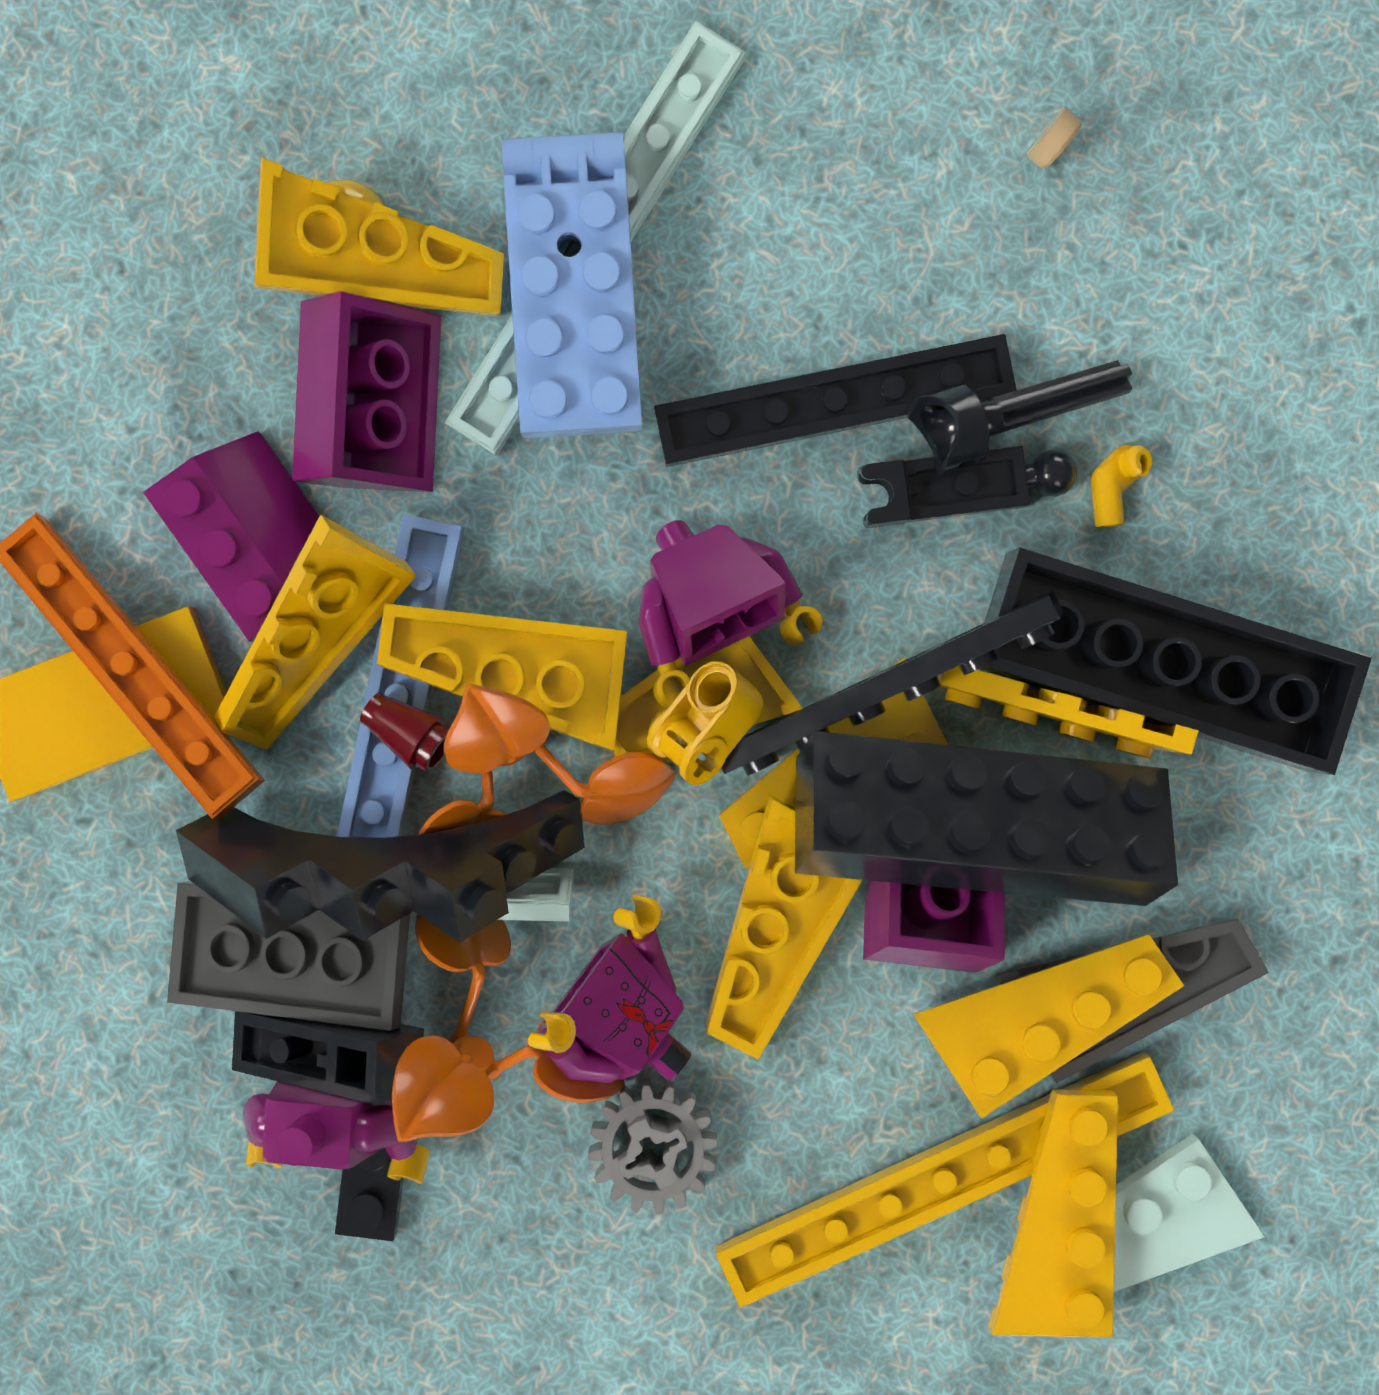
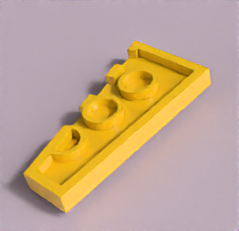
(310, 630)
(774, 936)
(1033, 1025)
(1065, 1238)

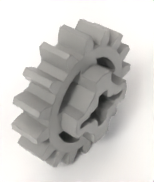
(630, 1159)

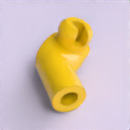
(1113, 478)

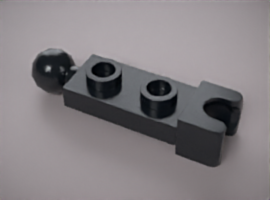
(990, 486)

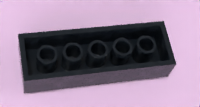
(1182, 663)
(983, 820)

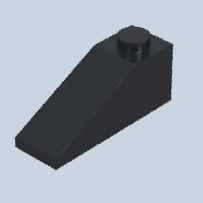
(321, 1055)

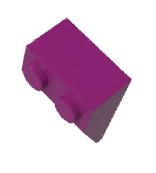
(933, 926)

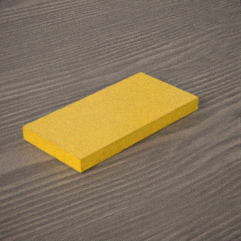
(67, 725)

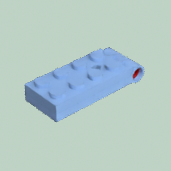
(576, 311)

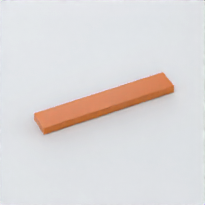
(128, 667)

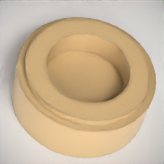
(1054, 138)

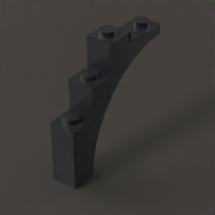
(367, 883)

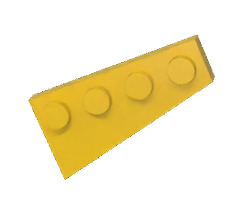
(332, 242)
(556, 666)
(1076, 717)
(900, 721)

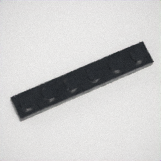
(827, 400)
(912, 676)

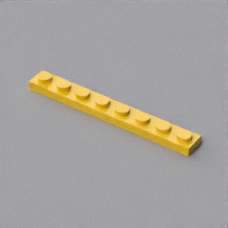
(919, 1188)

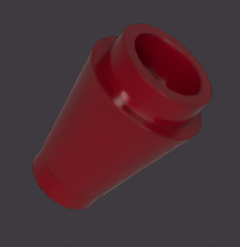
(407, 731)

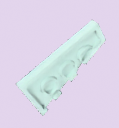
(1175, 1215)

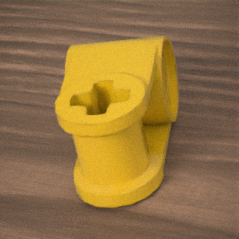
(706, 722)

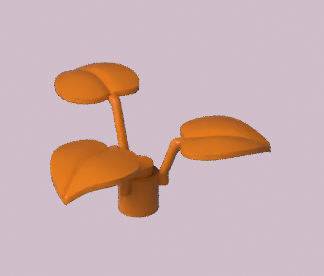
(503, 728)
(445, 1084)

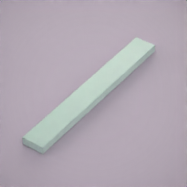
(653, 152)

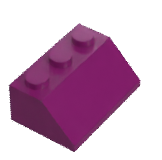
(366, 394)
(237, 523)

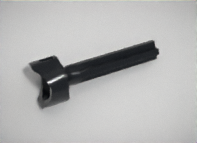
(961, 425)

